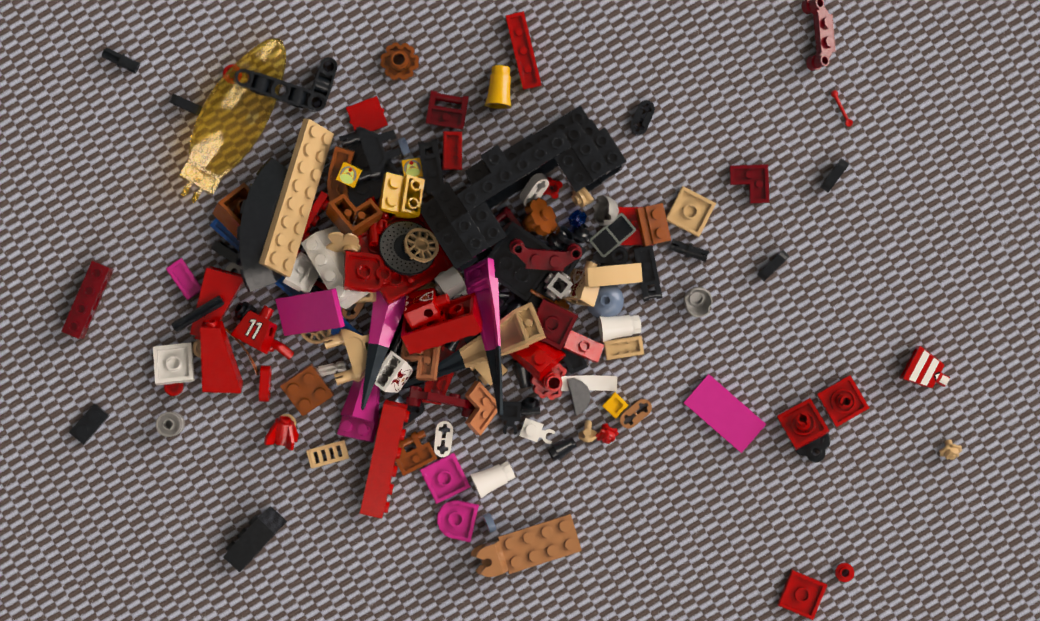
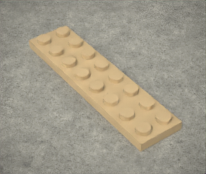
(296, 198)

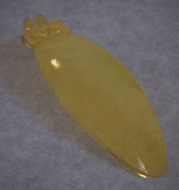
(231, 120)

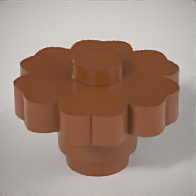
(399, 61)
(539, 218)

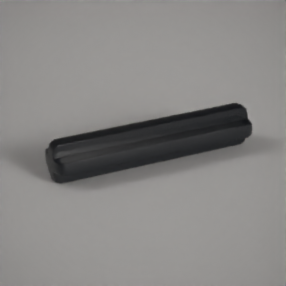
(197, 313)

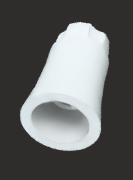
(618, 326)
(492, 478)

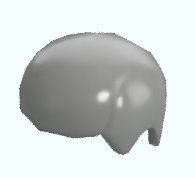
(605, 210)
(698, 301)

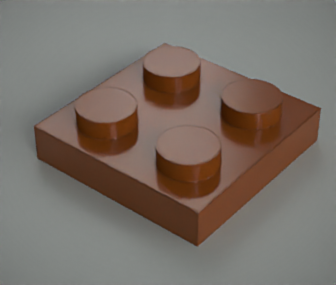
(307, 389)

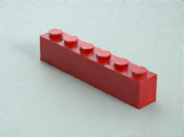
(383, 459)

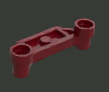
(823, 33)
(545, 259)
(416, 396)

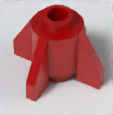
(282, 433)

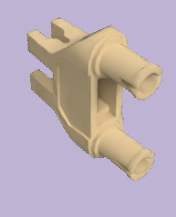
(357, 353)

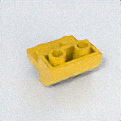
(401, 195)

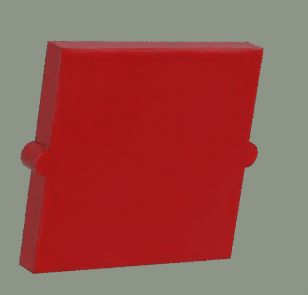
(367, 115)

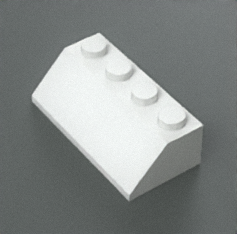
(330, 266)

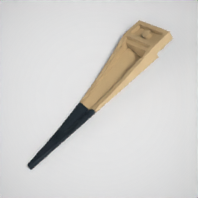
(517, 332)

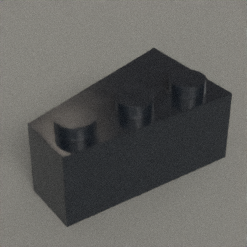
(254, 538)

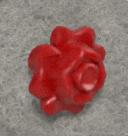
(607, 434)

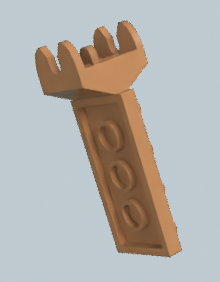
(528, 547)

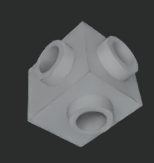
(565, 285)

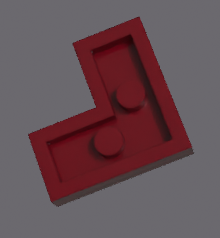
(756, 177)

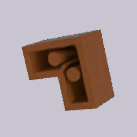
(351, 218)

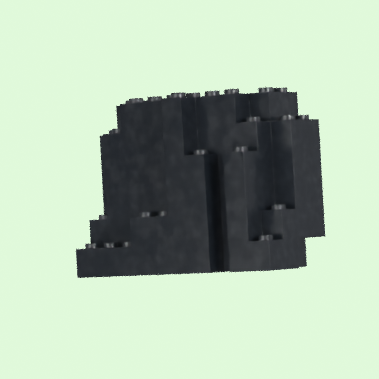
(466, 223)

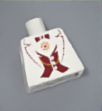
(393, 373)

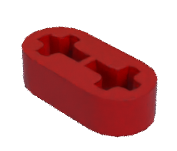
(265, 383)

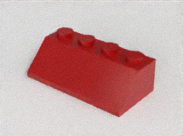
(456, 322)

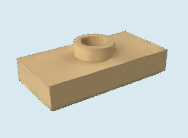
(624, 347)

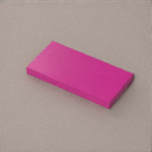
(310, 312)
(724, 413)

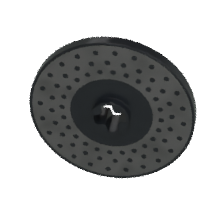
(393, 253)

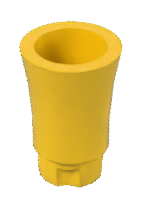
(499, 88)

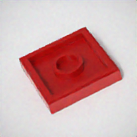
(802, 594)

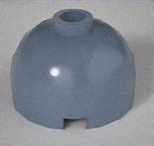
(608, 302)

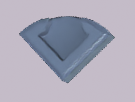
(404, 147)

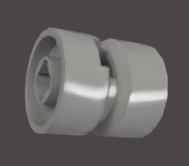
(170, 424)

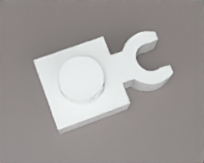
(533, 430)

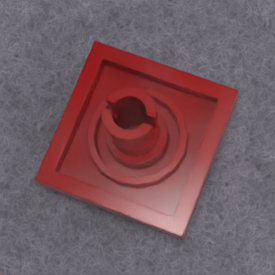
(842, 401)
(803, 424)

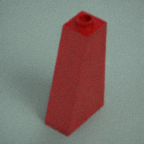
(217, 283)
(218, 361)

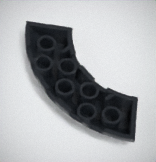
(255, 224)

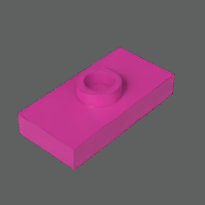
(184, 278)

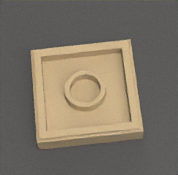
(690, 211)

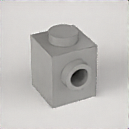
(449, 282)

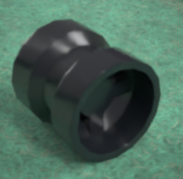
(560, 238)

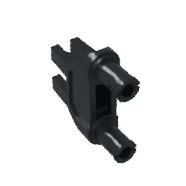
(373, 149)

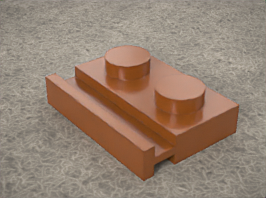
(653, 224)

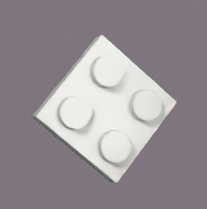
(173, 363)

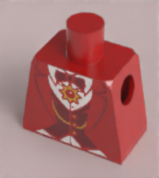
(424, 306)

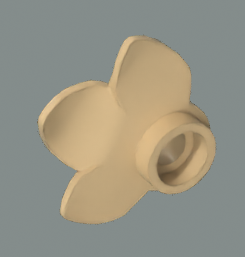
(343, 242)

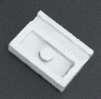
(303, 274)

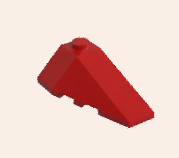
(539, 358)

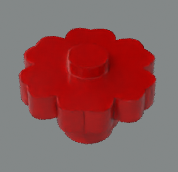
(551, 384)

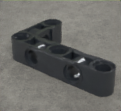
(293, 94)

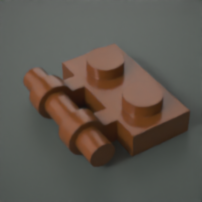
(417, 457)

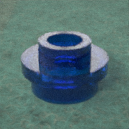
(577, 218)

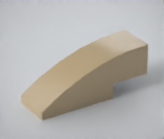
(613, 274)

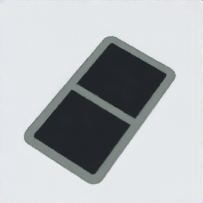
(612, 235)

